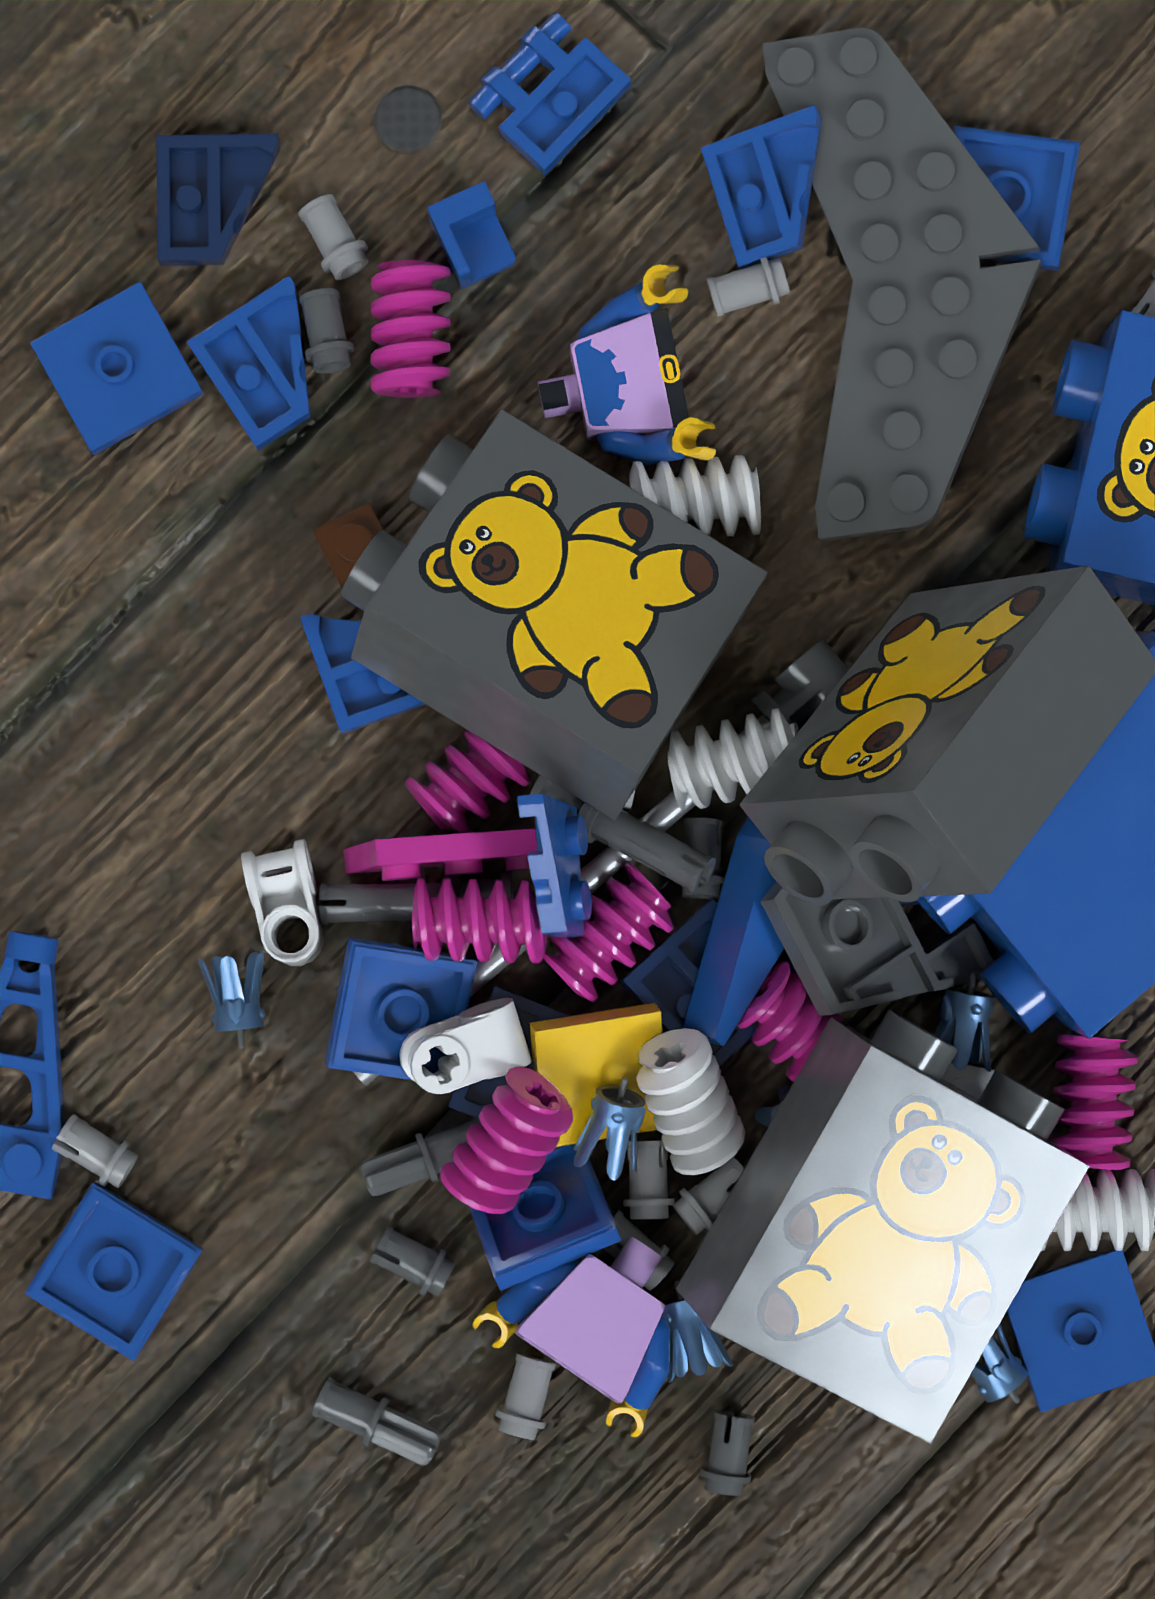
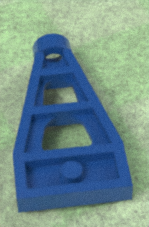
(26, 1151)

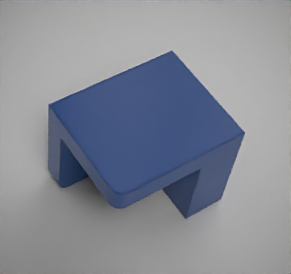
(471, 235)

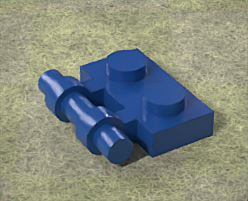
(565, 102)

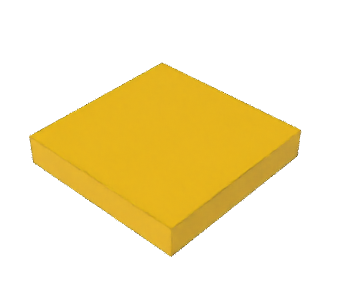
(594, 1052)

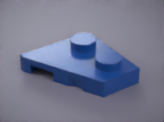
(766, 184)
(259, 363)
(354, 691)
(555, 866)

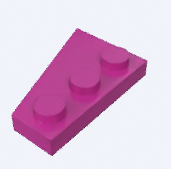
(456, 852)

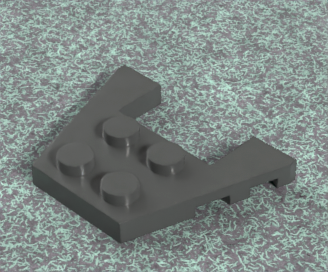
(867, 951)

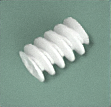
(706, 495)
(727, 760)
(689, 1101)
(1110, 1209)

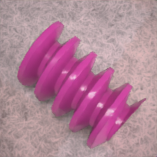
(408, 328)
(466, 783)
(477, 921)
(610, 934)
(786, 1015)
(1095, 1100)
(508, 1143)

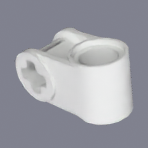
(284, 898)
(476, 1044)

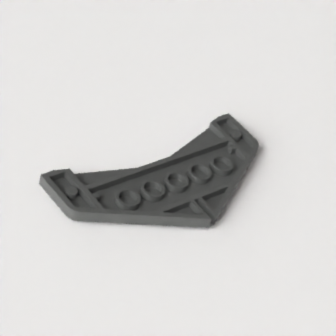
(921, 309)

